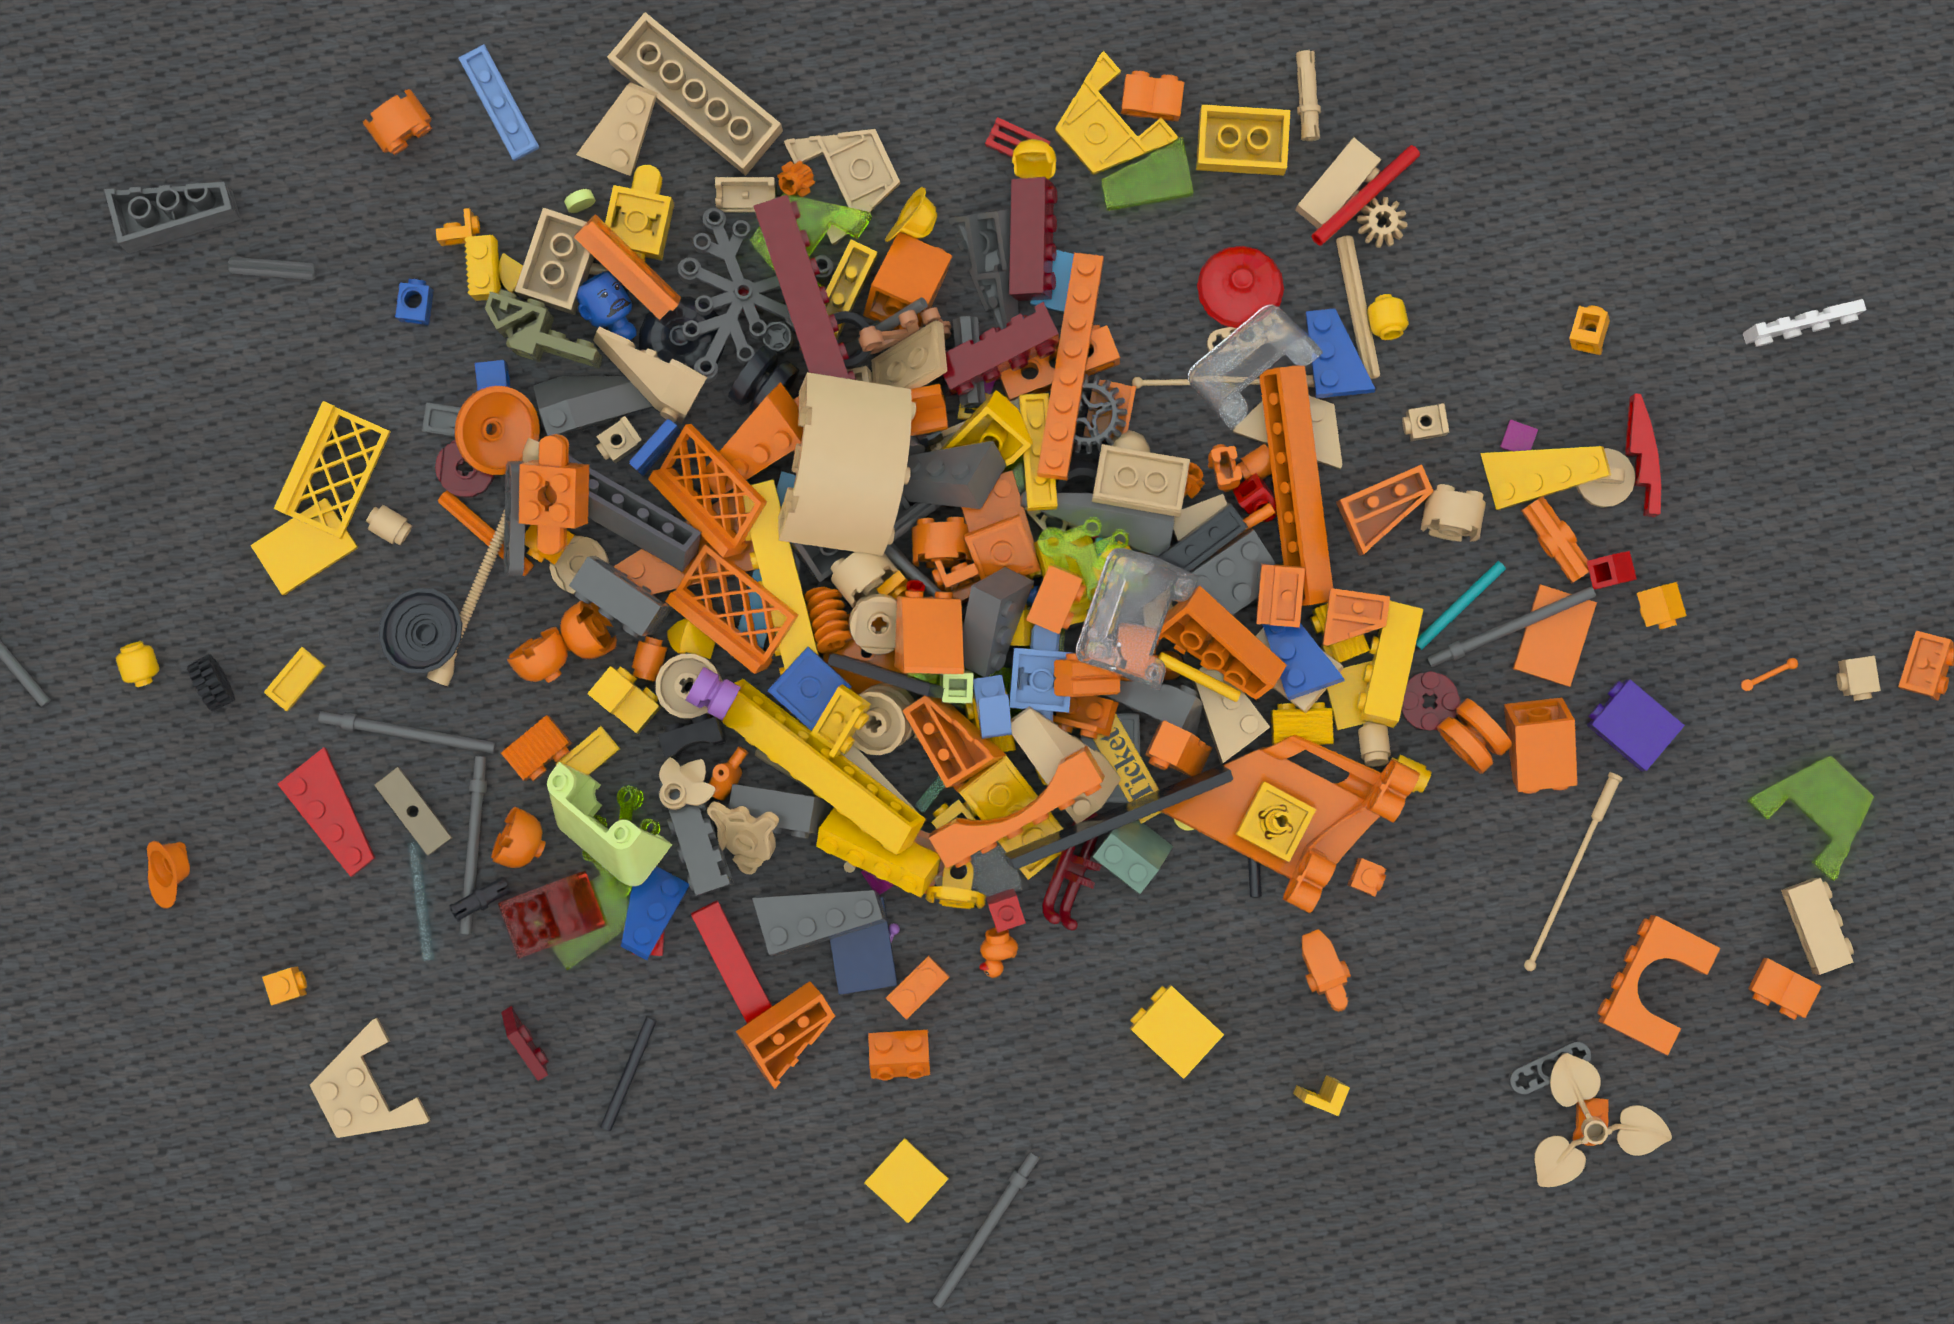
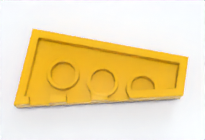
(1537, 473)

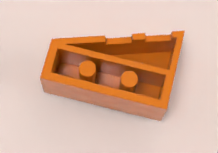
(1382, 506)
(951, 740)
(785, 1031)

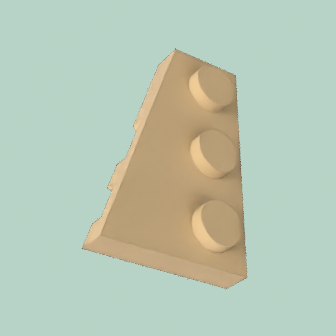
(621, 131)

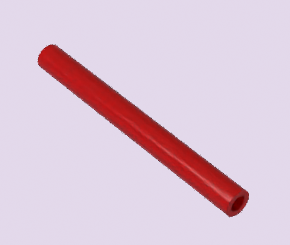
(1365, 195)

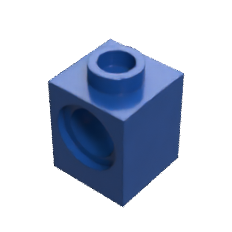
(416, 315)
(492, 374)

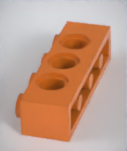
(1103, 357)

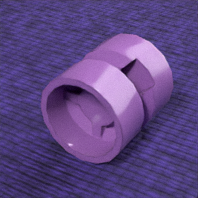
(713, 693)

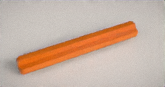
(474, 523)

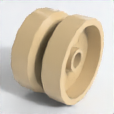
(672, 682)
(886, 723)

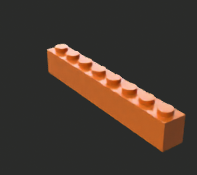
(1296, 478)

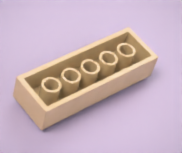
(695, 93)

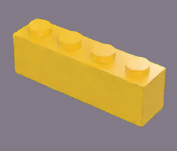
(849, 279)
(1390, 666)
(909, 870)

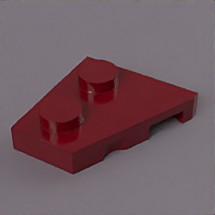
(522, 1041)

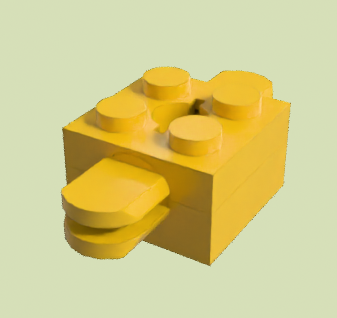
(641, 214)

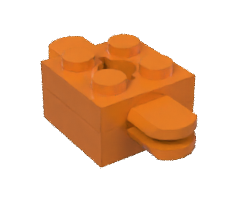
(565, 494)

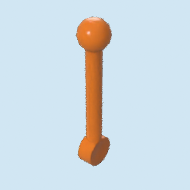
(1747, 684)

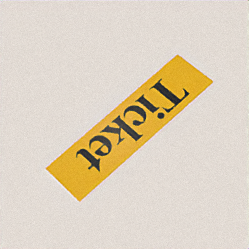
(1126, 761)

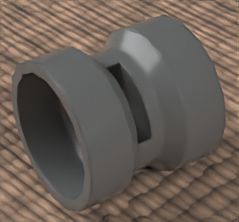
(775, 335)

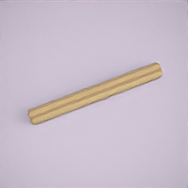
(1357, 305)

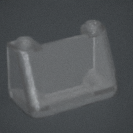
(1244, 357)
(1130, 615)

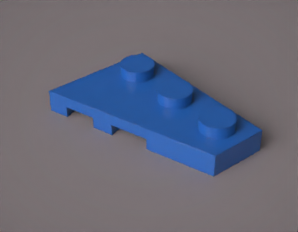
(1339, 367)
(1306, 663)
(651, 910)

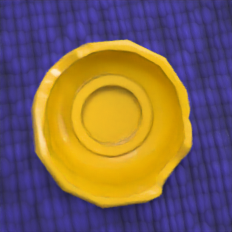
(1034, 159)

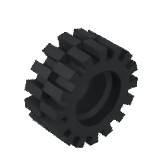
(211, 683)

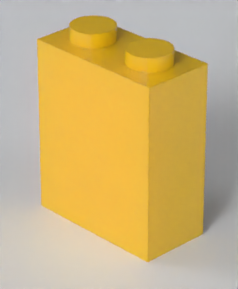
(1175, 1030)

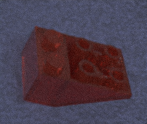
(563, 907)

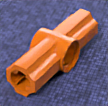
(1556, 539)

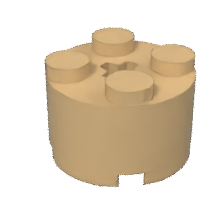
(1453, 514)
(861, 575)

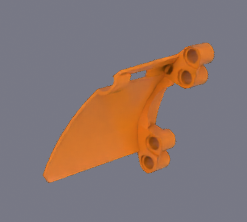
(1340, 816)

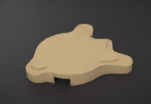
(744, 835)

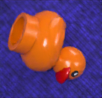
(997, 948)

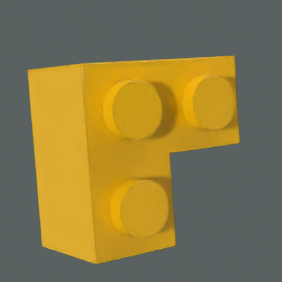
(624, 699)

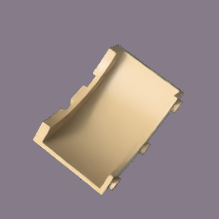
(848, 464)

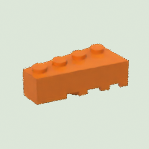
(1222, 644)

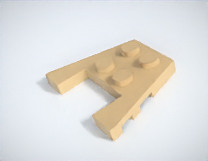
(857, 165)
(352, 1095)

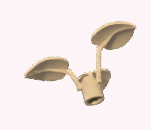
(1577, 1081)

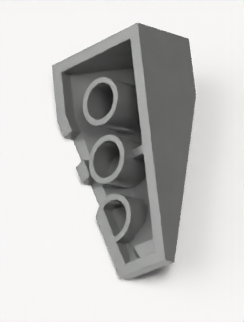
(585, 402)

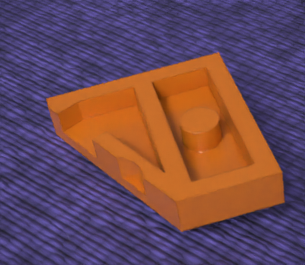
(1353, 615)

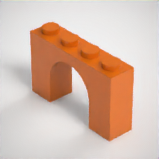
(1624, 1009)

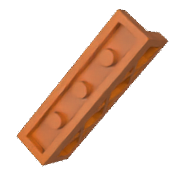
(627, 267)

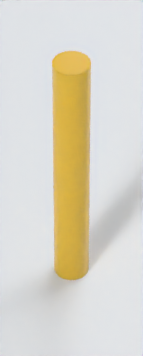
(1200, 677)

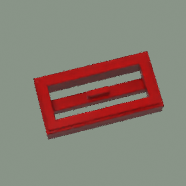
(1012, 128)

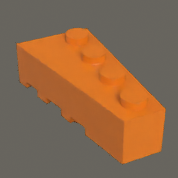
(762, 438)

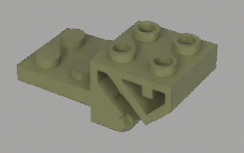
(534, 332)

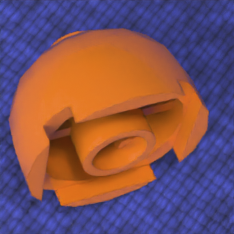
(586, 631)
(540, 657)
(519, 840)

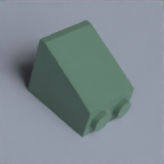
(1133, 854)

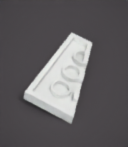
(1763, 333)

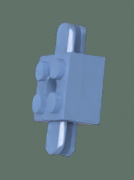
(1034, 675)

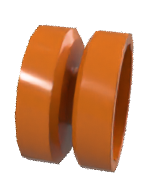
(1474, 735)

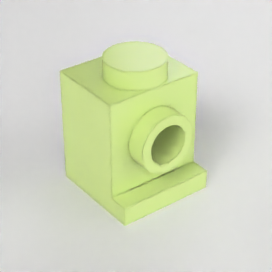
(957, 687)

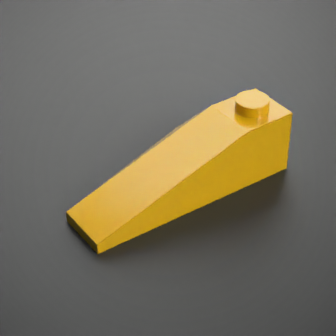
(997, 422)

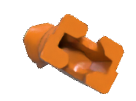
(1223, 462)

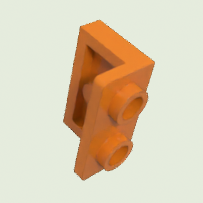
(899, 1054)

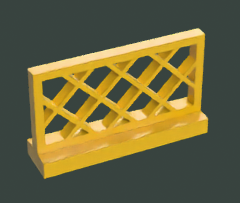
(307, 464)

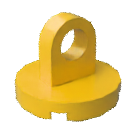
(956, 892)

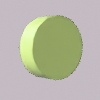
(579, 200)

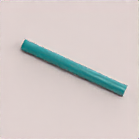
(1460, 604)

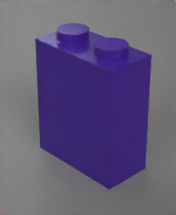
(1634, 724)

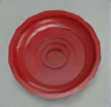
(1238, 284)

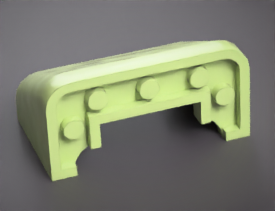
(622, 849)

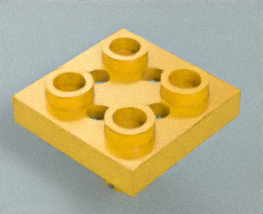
(1276, 821)

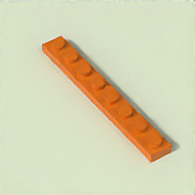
(1070, 366)

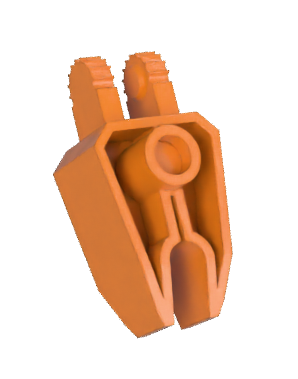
(1325, 970)

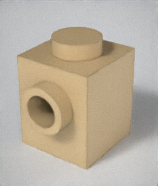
(1858, 677)

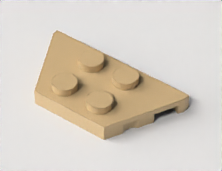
(1323, 424)

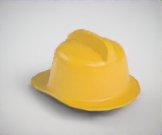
(916, 217)

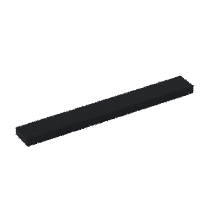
(1118, 817)

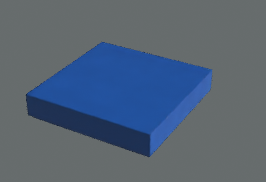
(655, 447)
(807, 687)

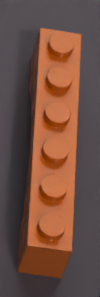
(964, 837)

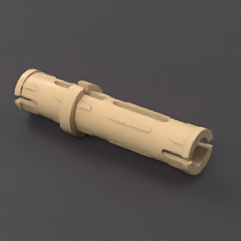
(1308, 99)

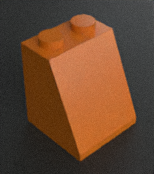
(906, 274)
(929, 633)
(1541, 745)

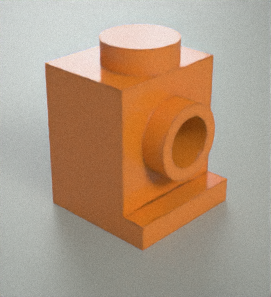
(1367, 877)

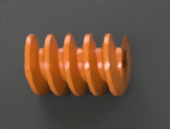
(828, 619)

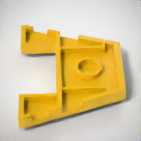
(1098, 132)

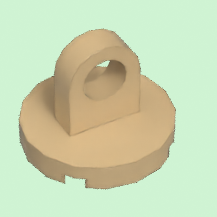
(1614, 488)

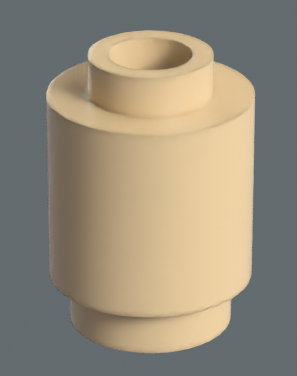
(388, 525)
(1374, 744)

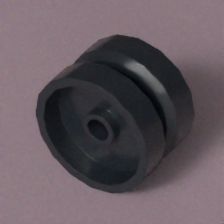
(761, 378)

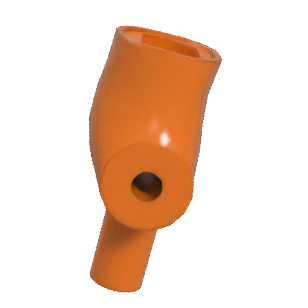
(727, 774)

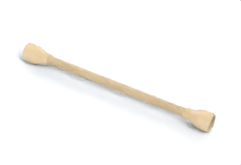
(444, 674)

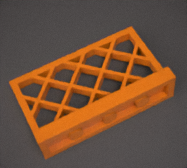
(698, 508)
(722, 630)

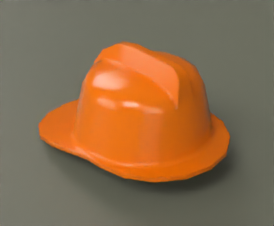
(166, 869)

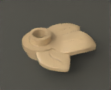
(686, 780)

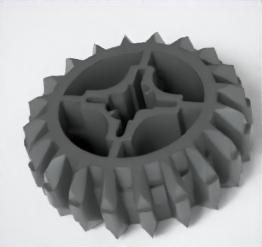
(1112, 404)

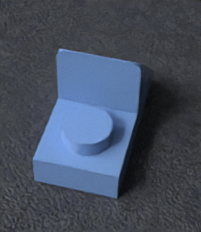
(992, 706)

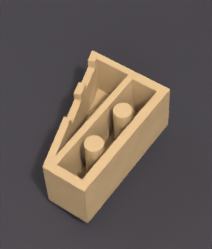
(1229, 722)

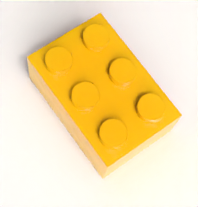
(1243, 140)

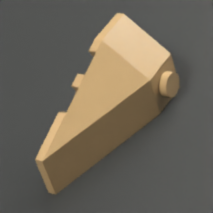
(665, 385)
(1047, 745)

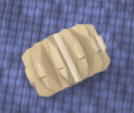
(1393, 223)

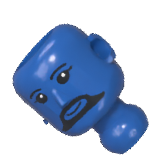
(606, 304)

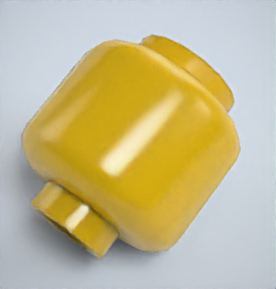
(1387, 317)
(137, 663)

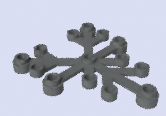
(728, 322)

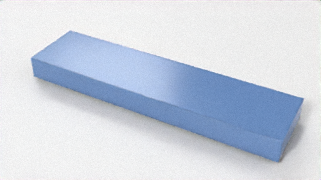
(499, 102)

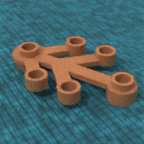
(873, 339)

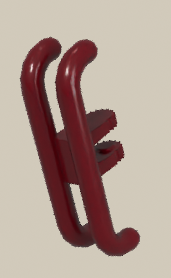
(1073, 869)

